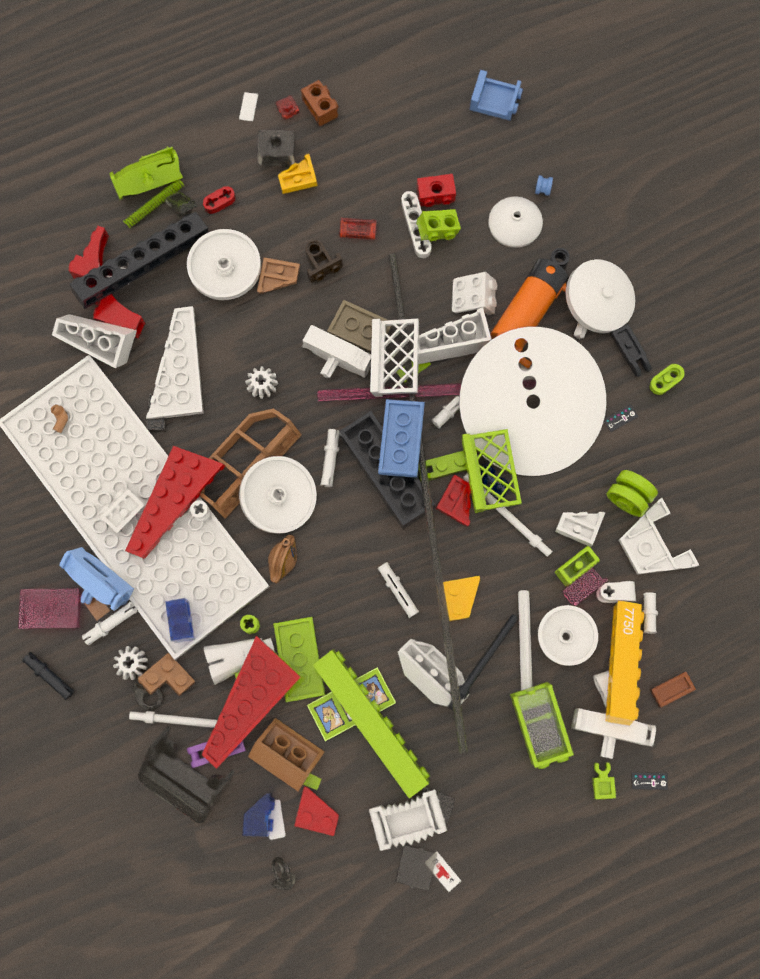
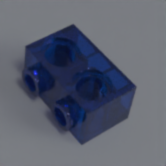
(180, 620)

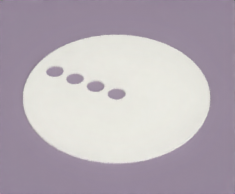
(568, 391)

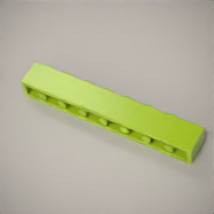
(371, 723)

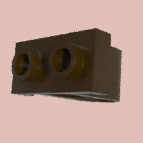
(321, 262)

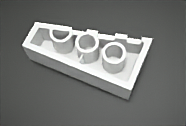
(455, 338)
(99, 339)

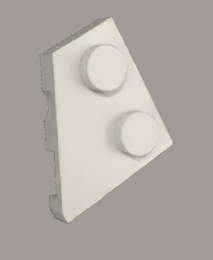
(580, 526)

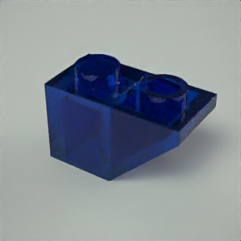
(258, 818)

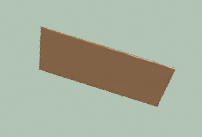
(97, 609)

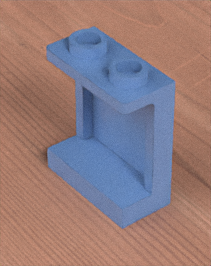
(495, 97)

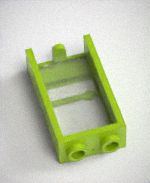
(541, 725)

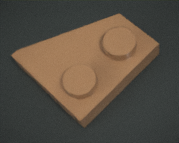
(277, 274)

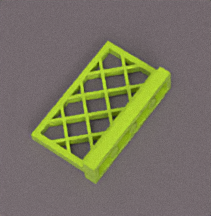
(474, 468)

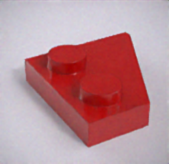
(456, 500)
(316, 814)

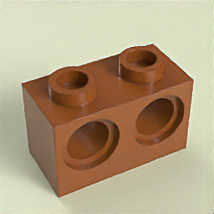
(318, 103)

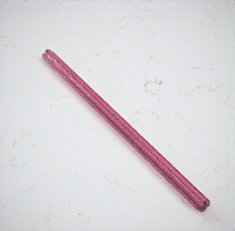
(423, 390)

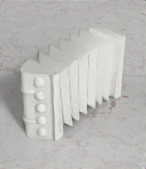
(408, 821)

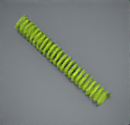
(153, 202)

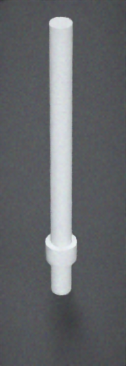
(534, 540)
(151, 717)

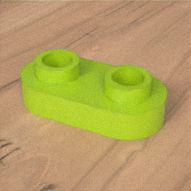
(666, 380)

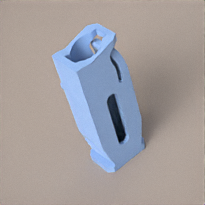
(96, 579)

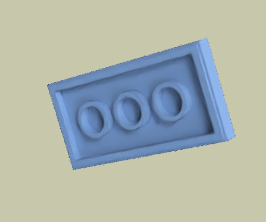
(401, 438)

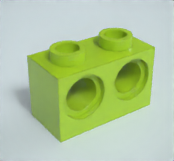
(438, 225)

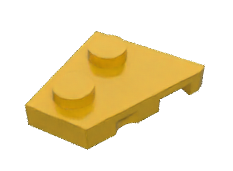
(298, 176)
(460, 597)

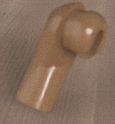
(61, 417)

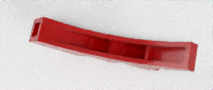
(108, 309)

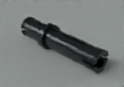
(41, 669)

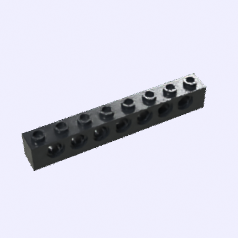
(137, 268)

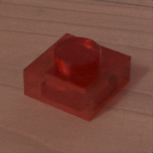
(287, 107)

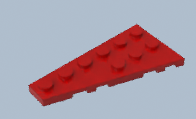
(174, 492)
(255, 692)

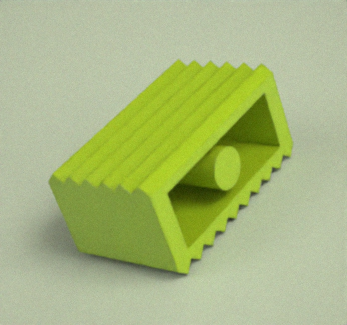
(577, 566)

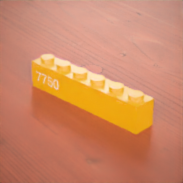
(623, 663)

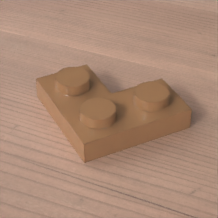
(166, 671)

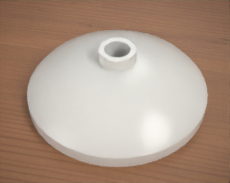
(511, 230)
(581, 632)

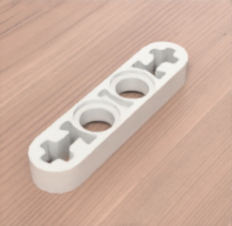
(412, 224)

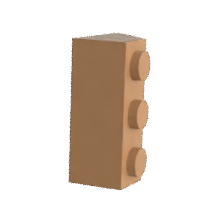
(286, 754)

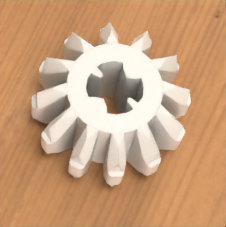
(268, 385)
(135, 668)

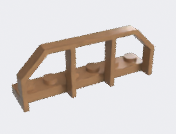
(276, 447)

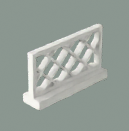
(378, 359)

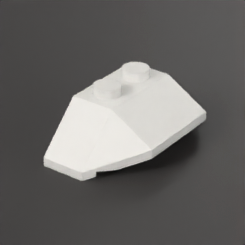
(428, 671)

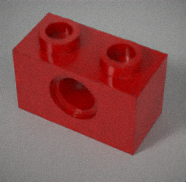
(440, 183)

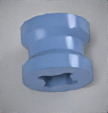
(543, 185)

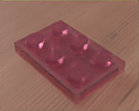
(49, 608)

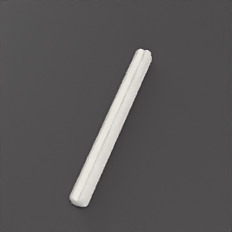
(525, 639)

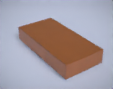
(672, 689)

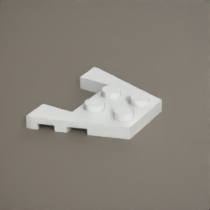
(647, 549)

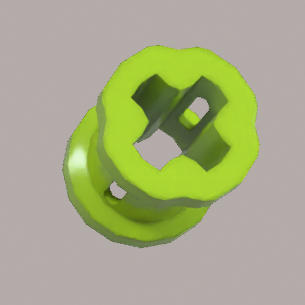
(250, 618)

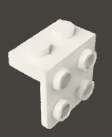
(474, 293)

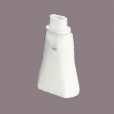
(228, 658)

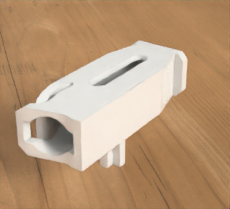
(336, 352)
(595, 723)

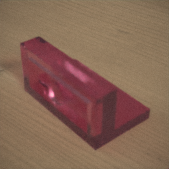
(583, 587)

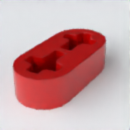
(219, 200)

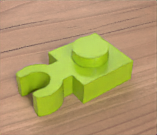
(603, 785)

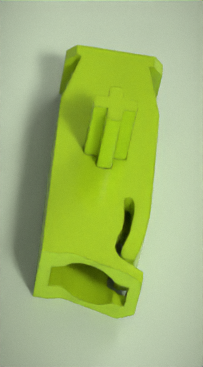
(146, 174)

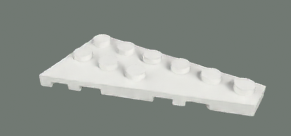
(178, 377)

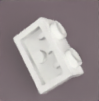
(121, 509)

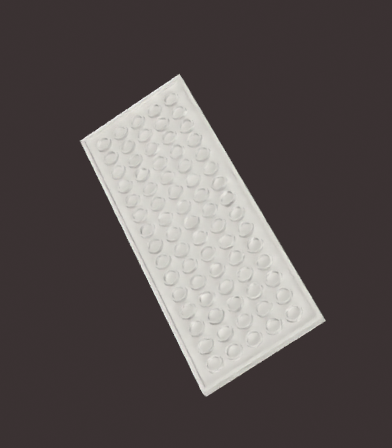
(112, 450)

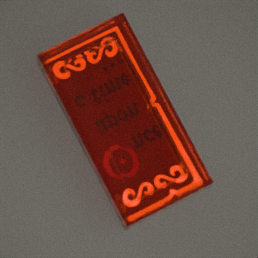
(358, 228)

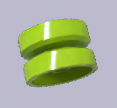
(632, 493)

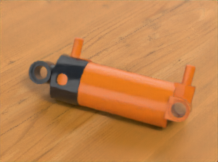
(534, 297)

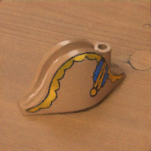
(282, 558)

